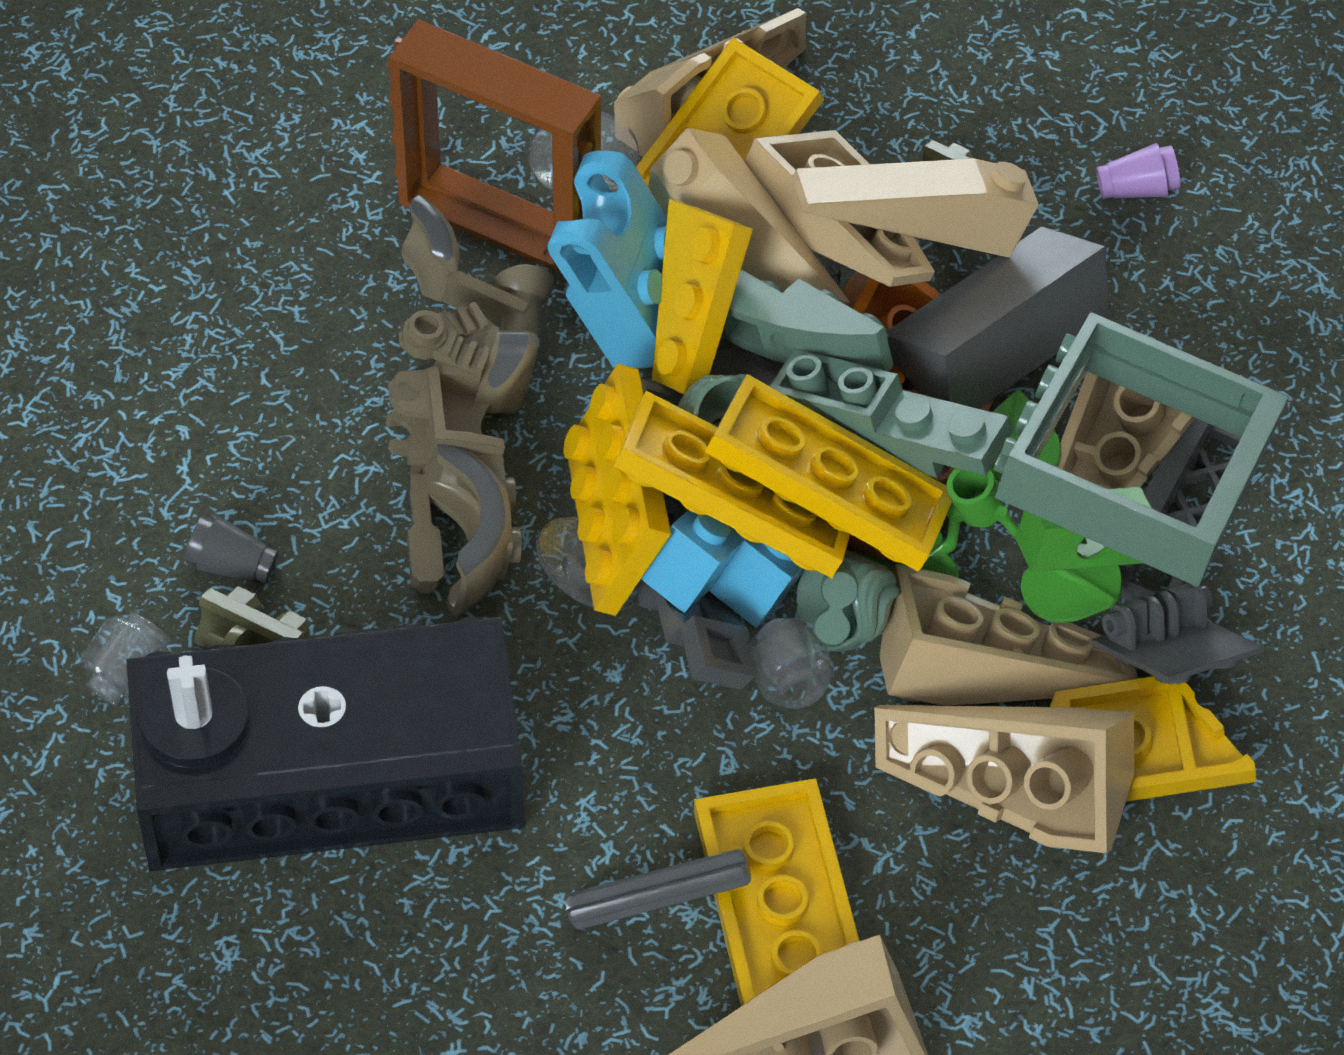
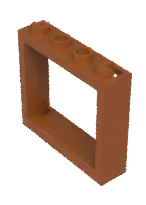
(569, 112)

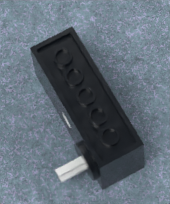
(324, 743)

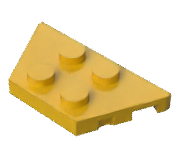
(1175, 739)

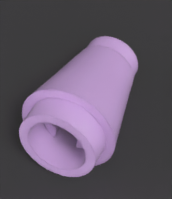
(1140, 174)

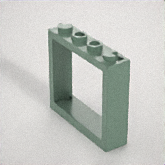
(1170, 379)

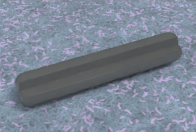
(658, 889)

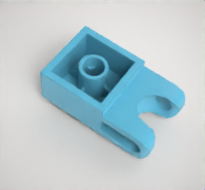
(614, 258)

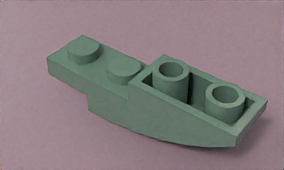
(805, 319)
(900, 422)

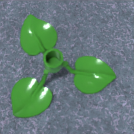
(1051, 595)

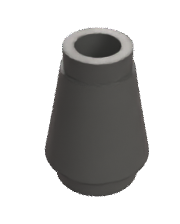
(229, 551)

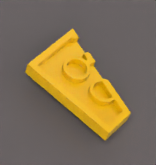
(697, 288)

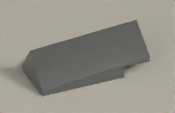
(1002, 319)

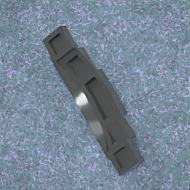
(710, 629)

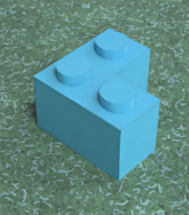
(714, 558)

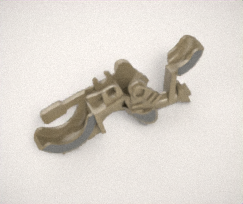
(443, 406)

